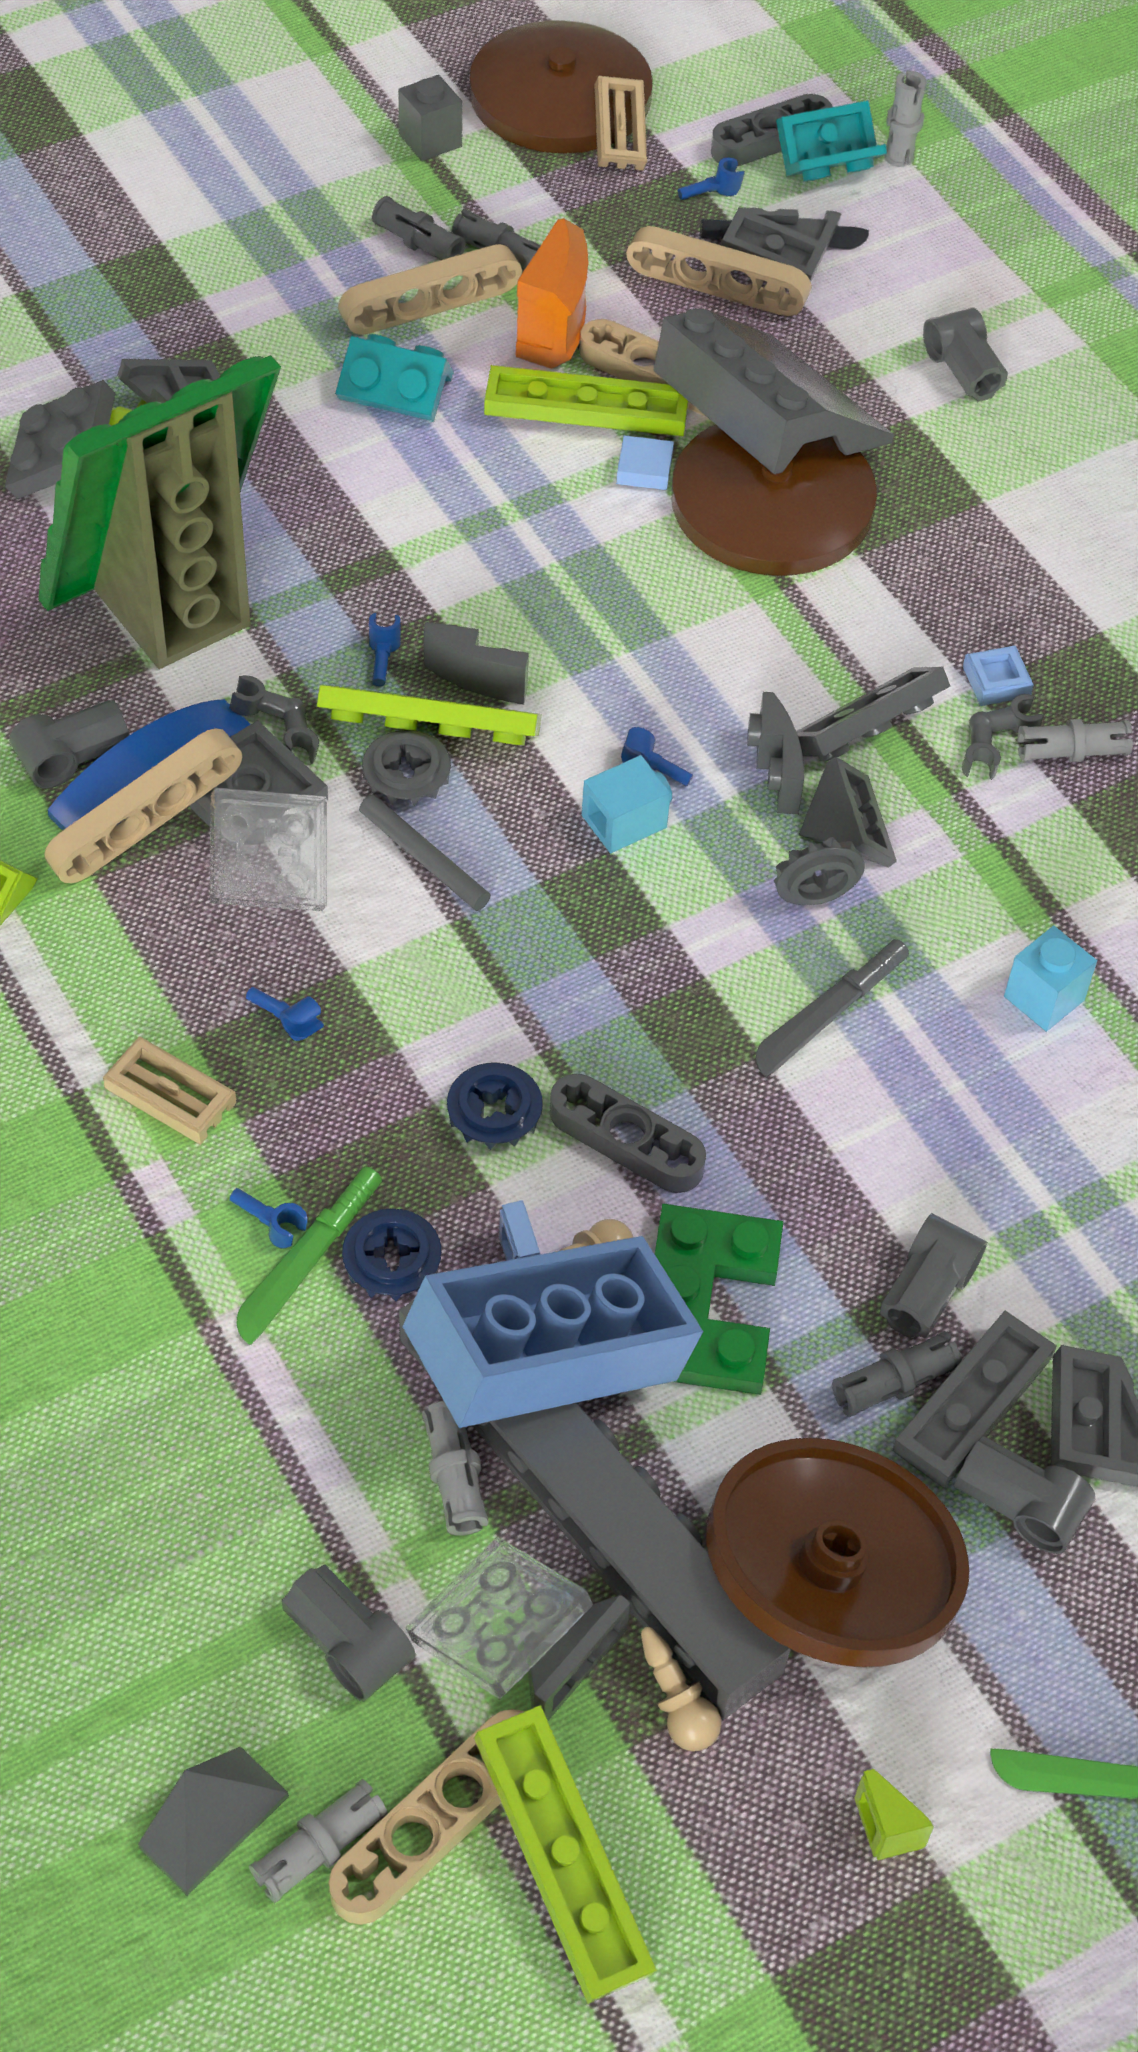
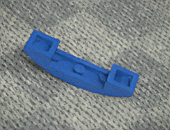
(139, 754)

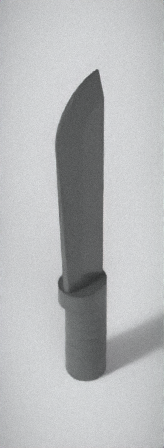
(809, 1022)

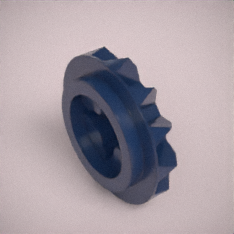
(489, 1084)
(367, 1243)

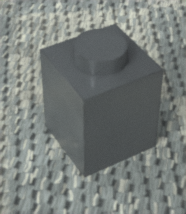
(430, 117)

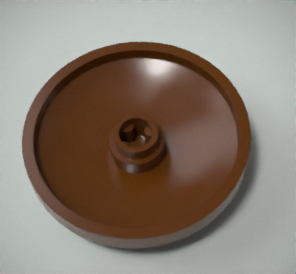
(541, 79)
(768, 520)
(837, 1552)

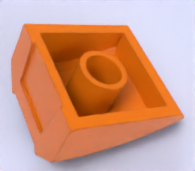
(553, 297)

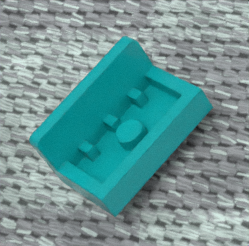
(829, 139)
(393, 377)

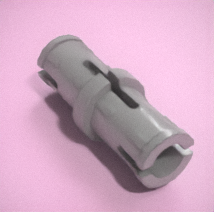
(905, 118)
(1074, 740)
(455, 1471)
(318, 1840)

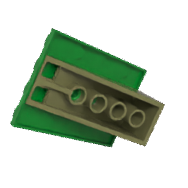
(157, 514)

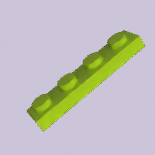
(585, 400)
(405, 712)
(564, 1854)

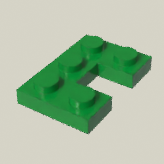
(709, 1244)

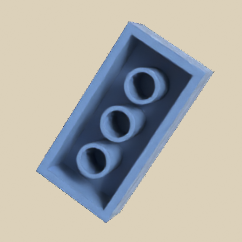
(550, 1330)

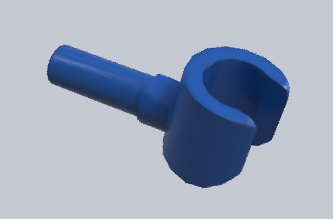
(725, 182)
(383, 642)
(642, 742)
(297, 1019)
(273, 1217)

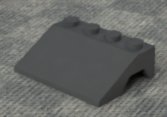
(759, 389)

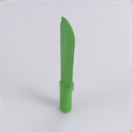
(293, 1268)
(1064, 1774)

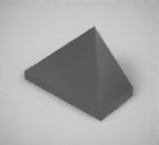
(848, 811)
(577, 1654)
(210, 1816)

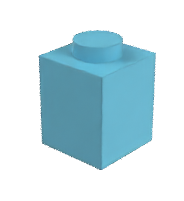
(626, 803)
(1050, 978)

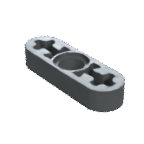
(743, 135)
(633, 1156)

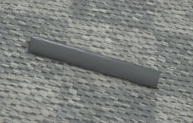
(425, 852)

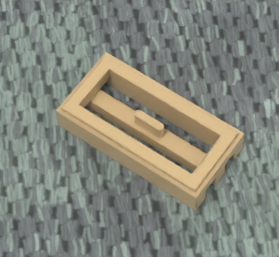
(620, 154)
(156, 1106)

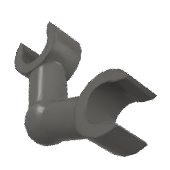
(253, 698)
(983, 724)

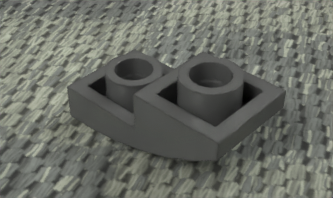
(457, 657)
(778, 752)

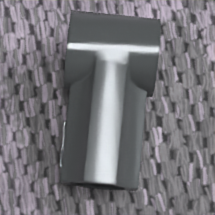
(963, 345)
(55, 748)
(936, 1265)
(1041, 1502)
(358, 1644)

